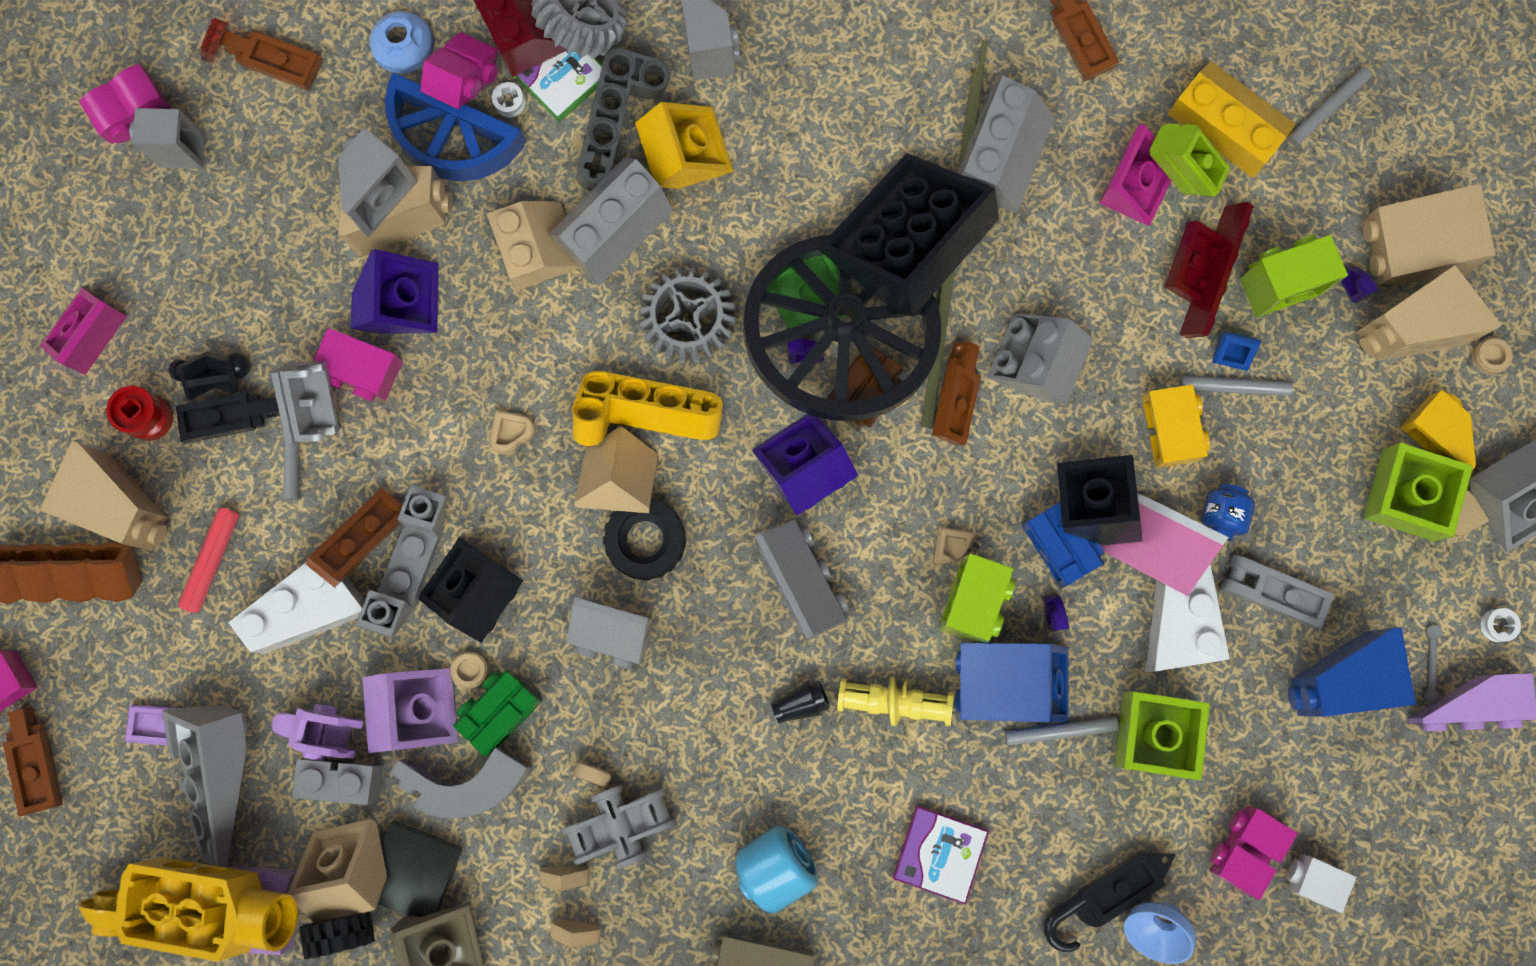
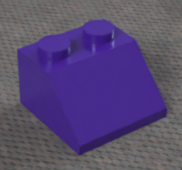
(805, 463)

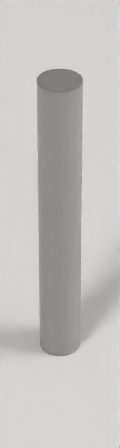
(1329, 106)
(1234, 385)
(291, 471)
(1061, 730)

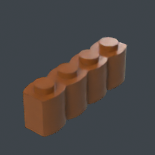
(68, 572)

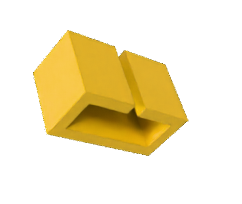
(1177, 425)

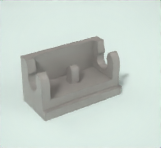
(305, 401)

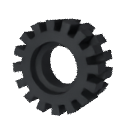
(336, 935)

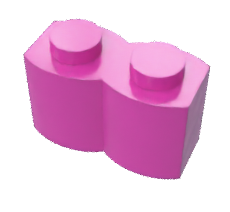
(114, 103)

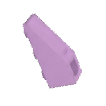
(1482, 700)

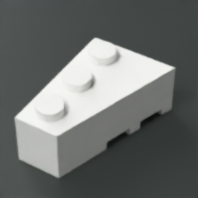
(296, 610)
(1186, 627)

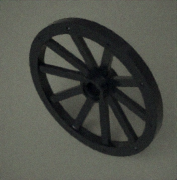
(836, 331)

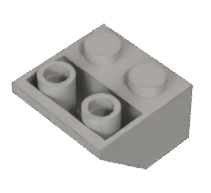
(1041, 356)

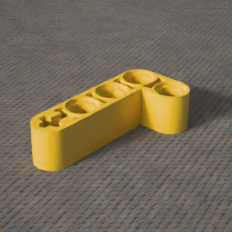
(644, 405)

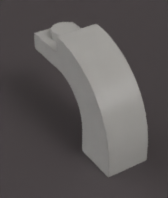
(489, 788)

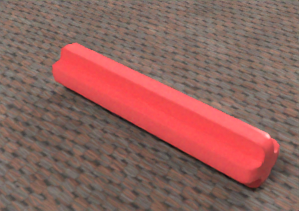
(208, 560)

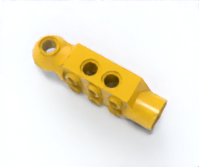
(192, 910)

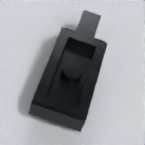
(224, 416)

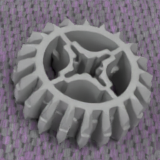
(581, 25)
(673, 322)

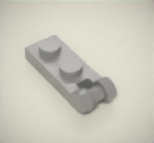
(1278, 592)

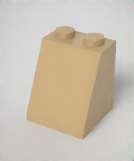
(416, 213)
(1429, 236)
(1431, 319)
(104, 499)

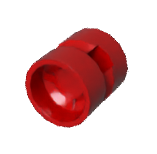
(139, 413)

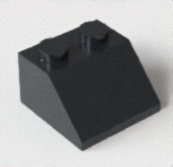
(1100, 500)
(470, 590)

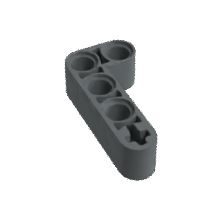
(611, 120)

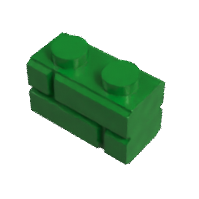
(496, 712)

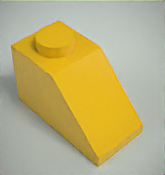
(1443, 427)

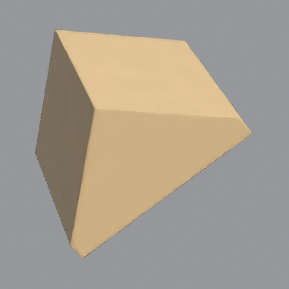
(617, 474)

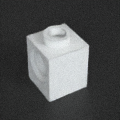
(1320, 882)

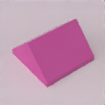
(1137, 181)
(82, 332)

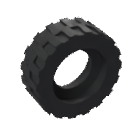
(648, 567)

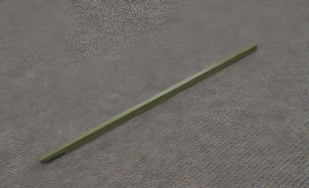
(947, 286)

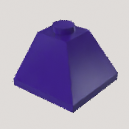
(395, 295)

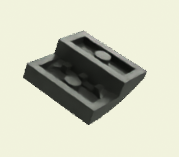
(416, 870)

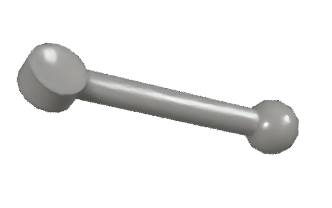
(1432, 632)

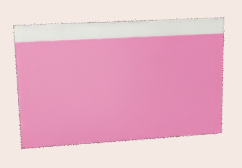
(1172, 546)

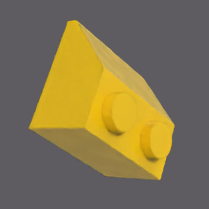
(683, 144)

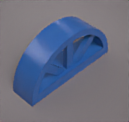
(472, 122)

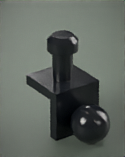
(210, 372)

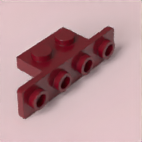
(1204, 266)

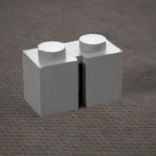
(168, 138)
(349, 784)

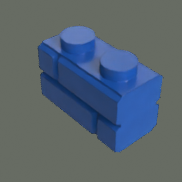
(1063, 553)

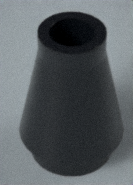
(803, 702)

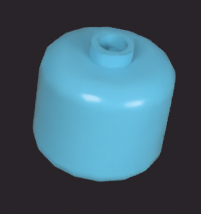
(775, 869)

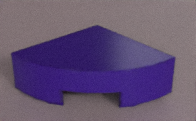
(1358, 284)
(799, 350)
(1055, 616)

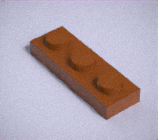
(356, 538)

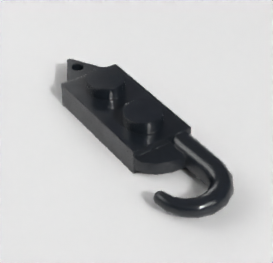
(1110, 895)

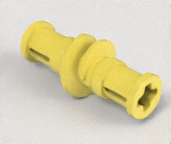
(895, 702)

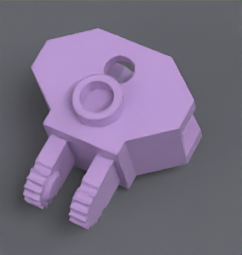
(317, 732)

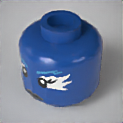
(1228, 510)

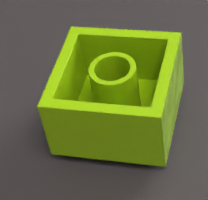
(1293, 274)
(1418, 492)
(977, 599)
(1162, 735)

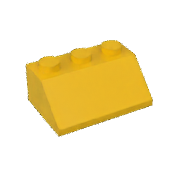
(1232, 118)

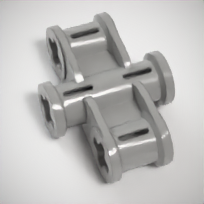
(606, 831)

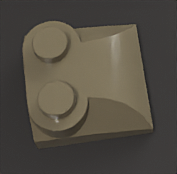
(437, 939)

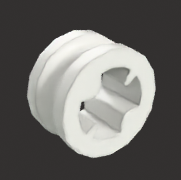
(498, 97)
(1513, 626)

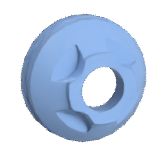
(407, 54)
(1157, 938)

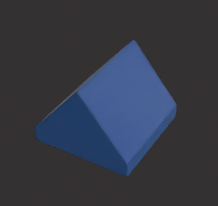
(1235, 350)

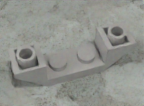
(409, 565)

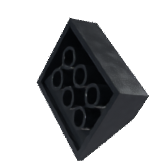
(912, 232)

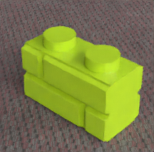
(1189, 159)

